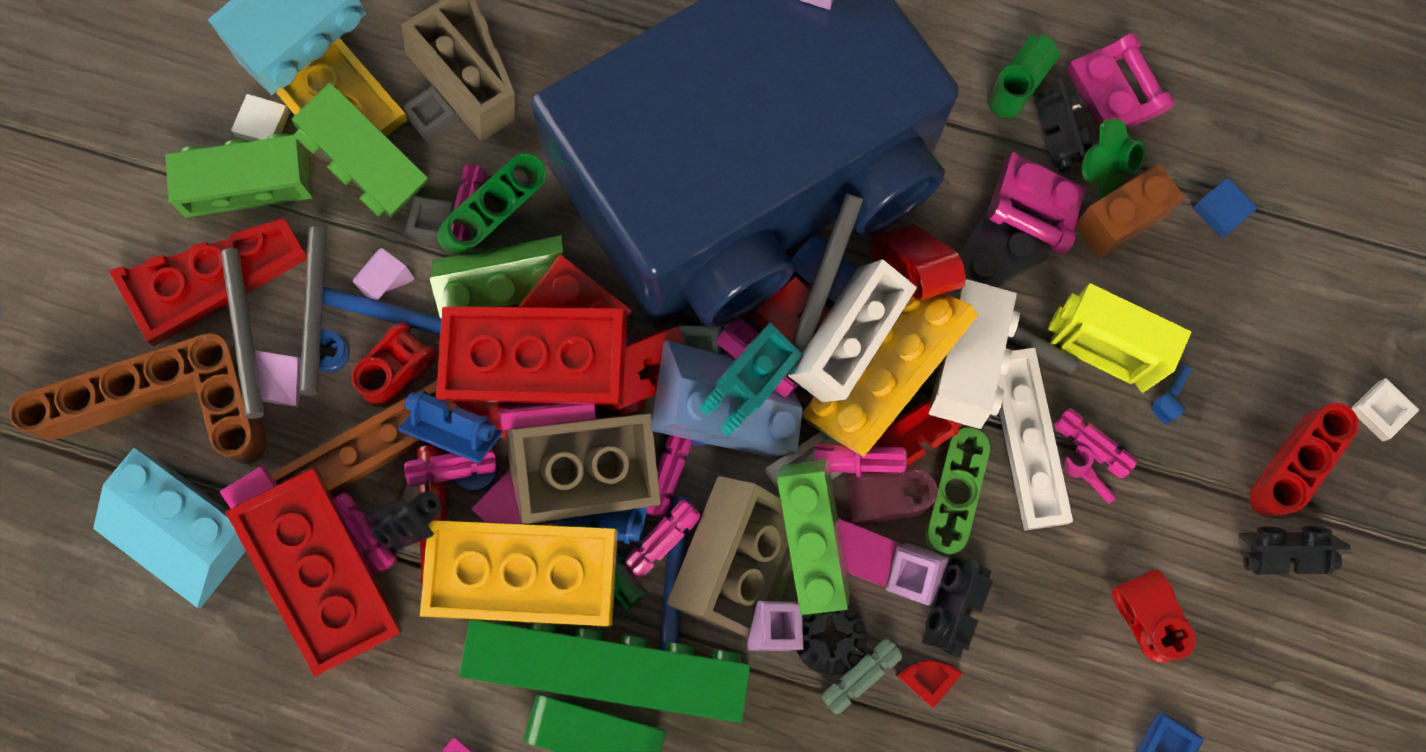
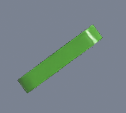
(977, 463)

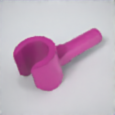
(1088, 473)

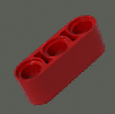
(921, 260)
(1321, 452)

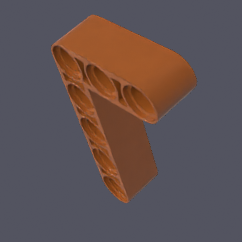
(151, 389)

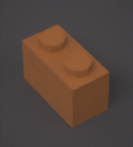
(1129, 210)

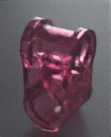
(882, 498)

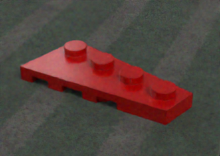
(189, 286)

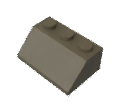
(583, 467)
(734, 557)

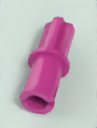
(876, 460)

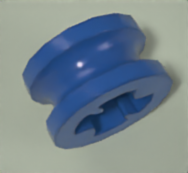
(335, 363)

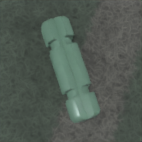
(861, 676)

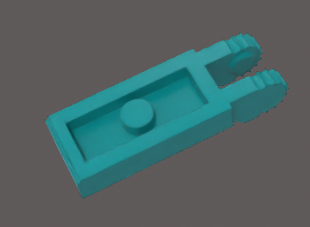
(753, 376)

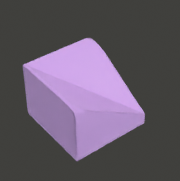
(381, 275)
(279, 378)
(917, 573)
(776, 627)

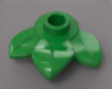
(1113, 157)

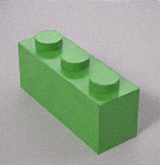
(358, 152)
(238, 175)
(493, 275)
(814, 537)

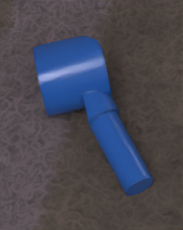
(1167, 406)

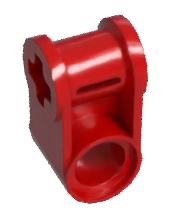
(395, 362)
(1152, 613)

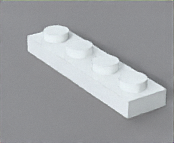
(1032, 445)

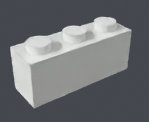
(852, 331)
(971, 370)

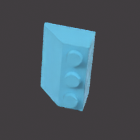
(282, 36)
(168, 526)

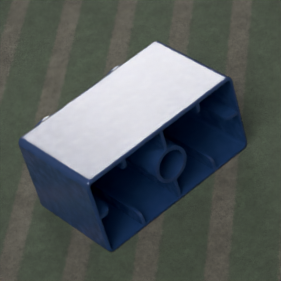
(740, 138)

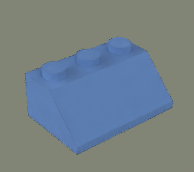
(689, 377)

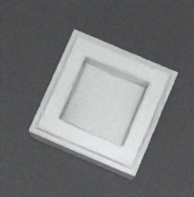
(259, 119)
(1384, 409)

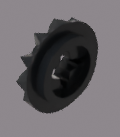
(846, 652)

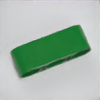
(501, 187)
(576, 728)

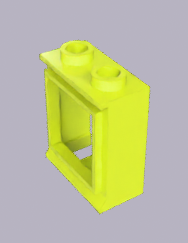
(1118, 337)

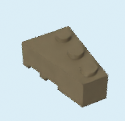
(460, 61)

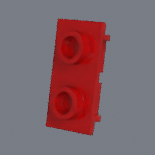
(916, 428)

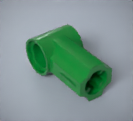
(1023, 76)

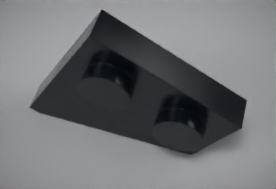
(999, 252)

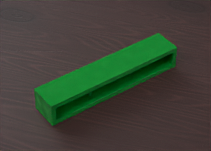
(606, 670)

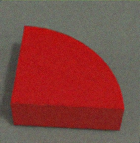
(930, 679)

